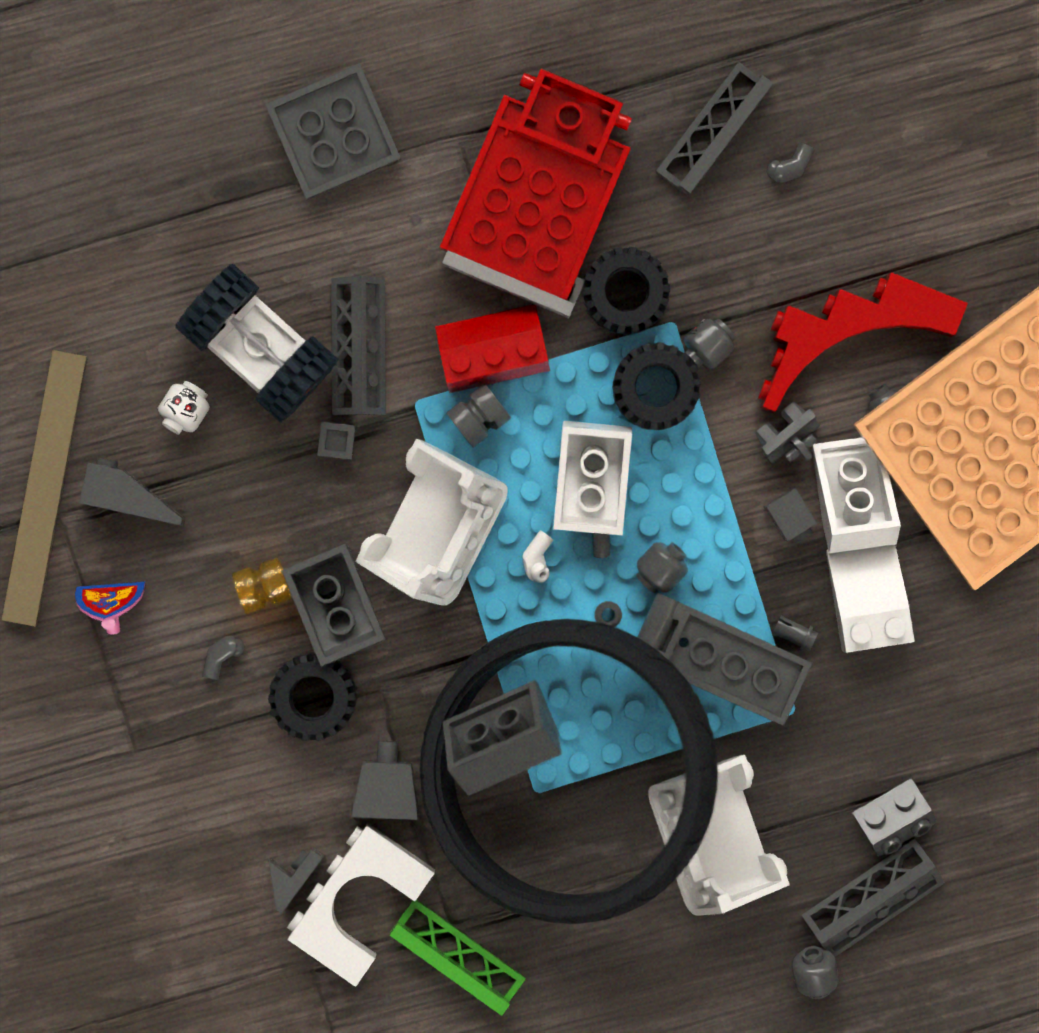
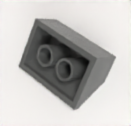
(500, 738)

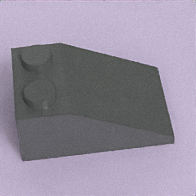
(334, 604)

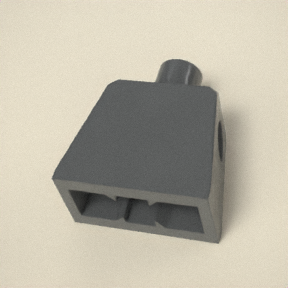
(386, 786)

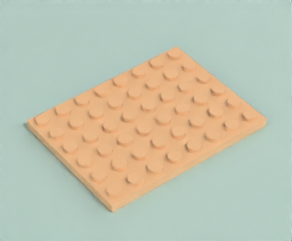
(969, 444)

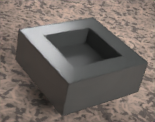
(336, 440)

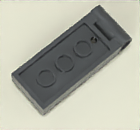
(725, 659)

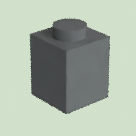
(791, 516)

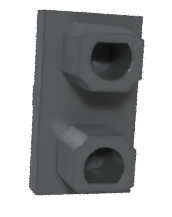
(793, 439)

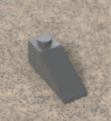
(121, 492)

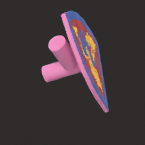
(109, 602)

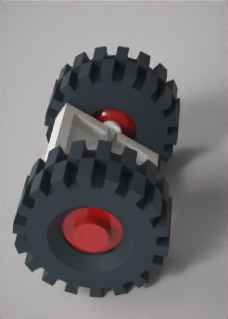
(256, 343)

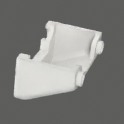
(436, 526)
(730, 859)

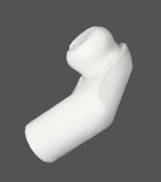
(534, 558)

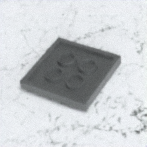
(333, 131)

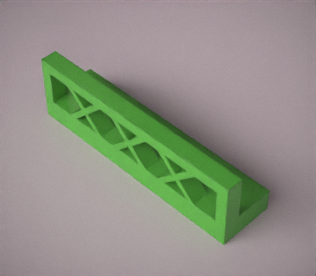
(450, 967)

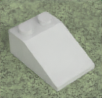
(592, 478)
(854, 496)
(869, 598)

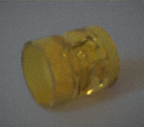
(272, 580)

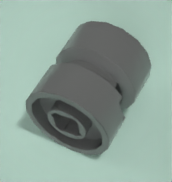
(478, 415)

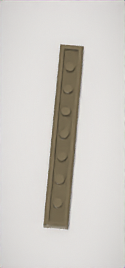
(44, 488)

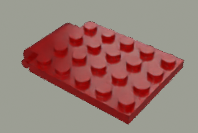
(541, 183)

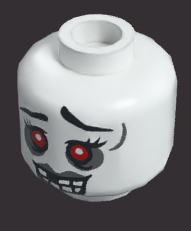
(183, 407)

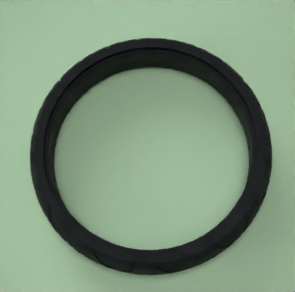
(700, 766)

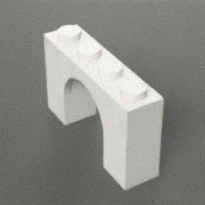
(318, 928)

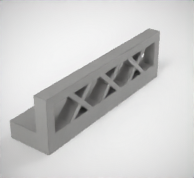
(512, 285)

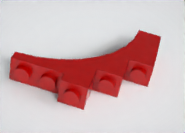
(898, 304)

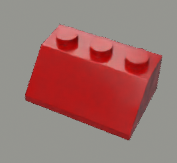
(492, 348)

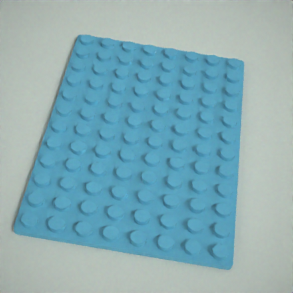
(673, 495)

